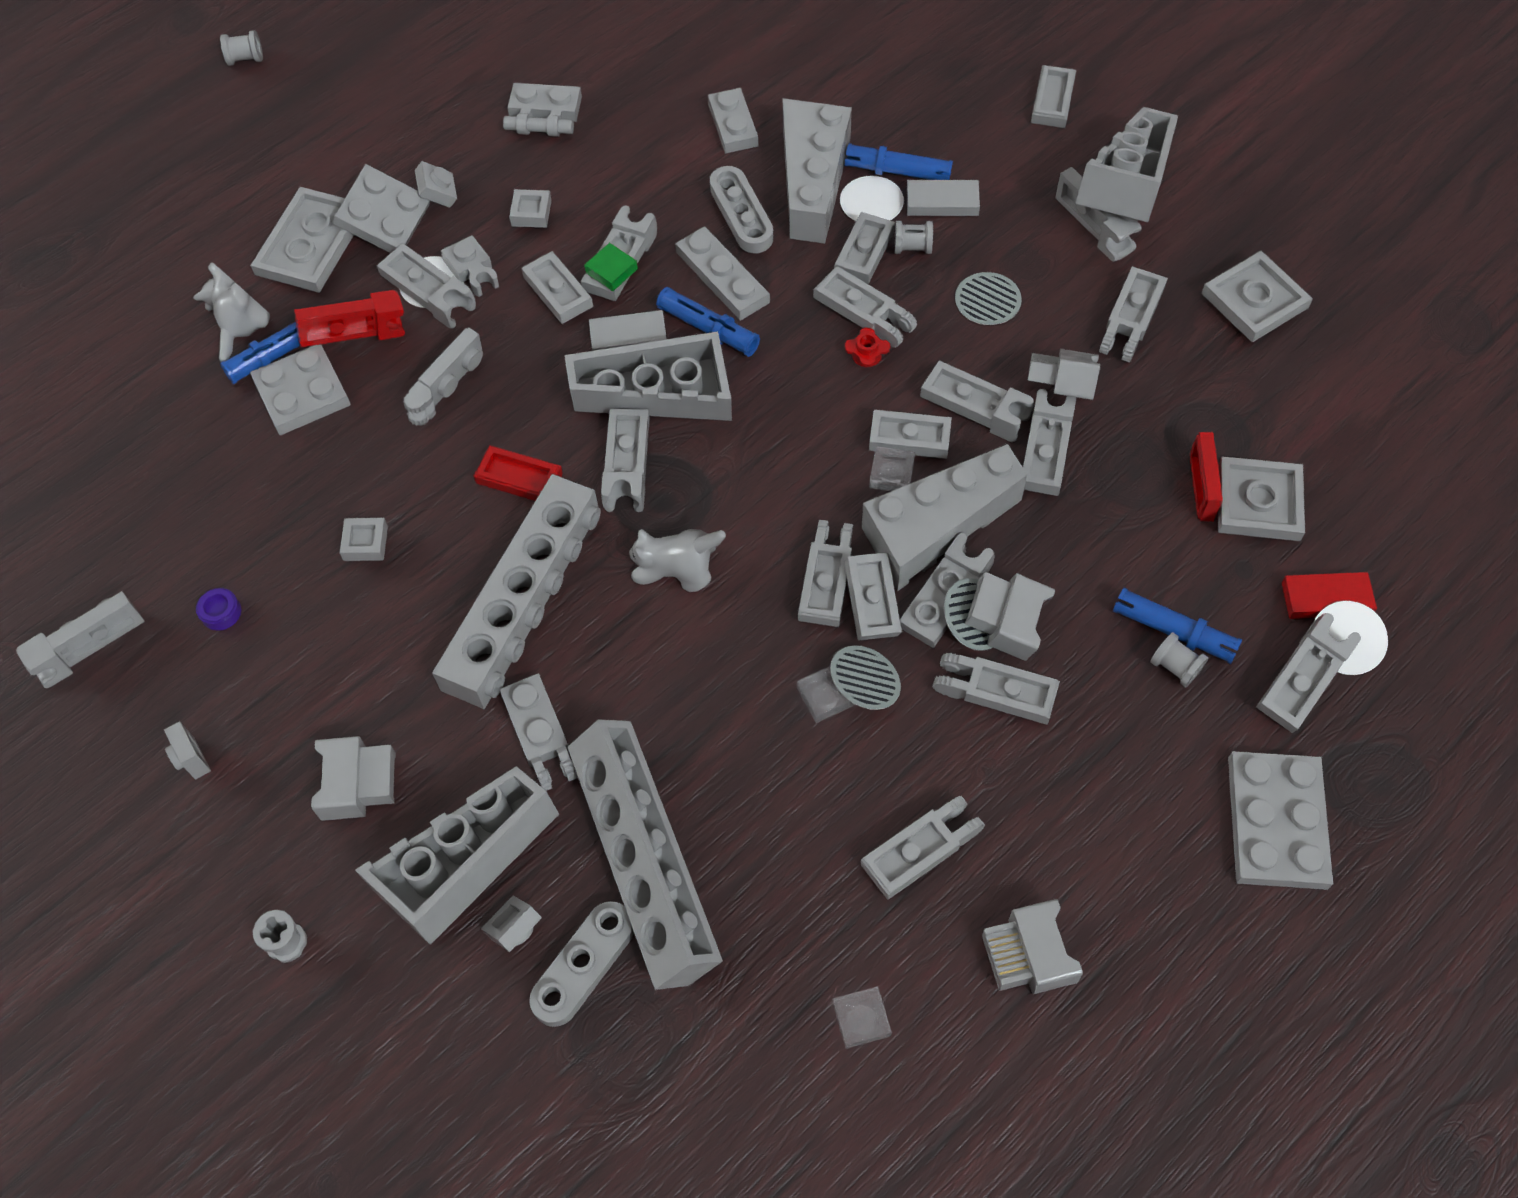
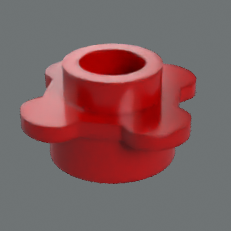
(867, 355)

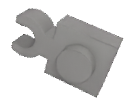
(471, 262)

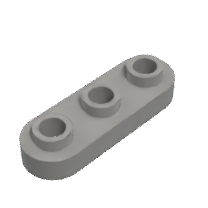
(752, 227)
(577, 983)

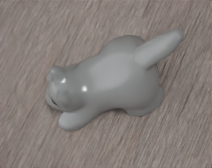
(233, 309)
(676, 556)

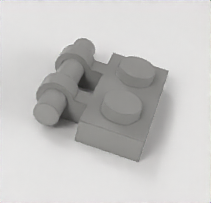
(543, 109)

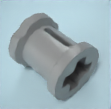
(241, 48)
(913, 237)
(1179, 659)
(267, 935)

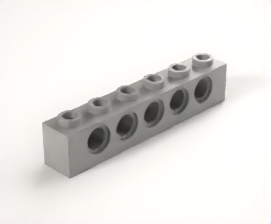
(479, 681)
(644, 855)

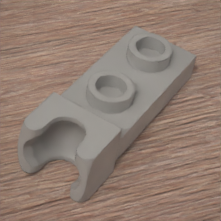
(1107, 227)
(630, 238)
(426, 284)
(978, 400)
(1048, 444)
(625, 457)
(925, 614)
(77, 639)
(1306, 674)

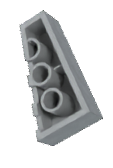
(814, 161)
(1131, 168)
(665, 376)
(927, 515)
(460, 854)

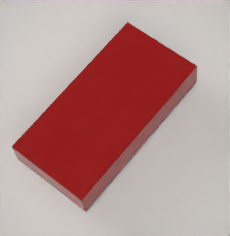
(514, 473)
(1205, 476)
(1312, 593)

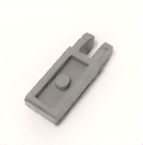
(864, 305)
(1133, 310)
(443, 376)
(825, 577)
(998, 687)
(537, 727)
(919, 848)

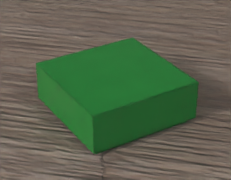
(611, 266)

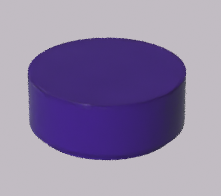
(218, 609)

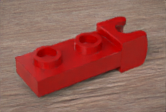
(351, 320)

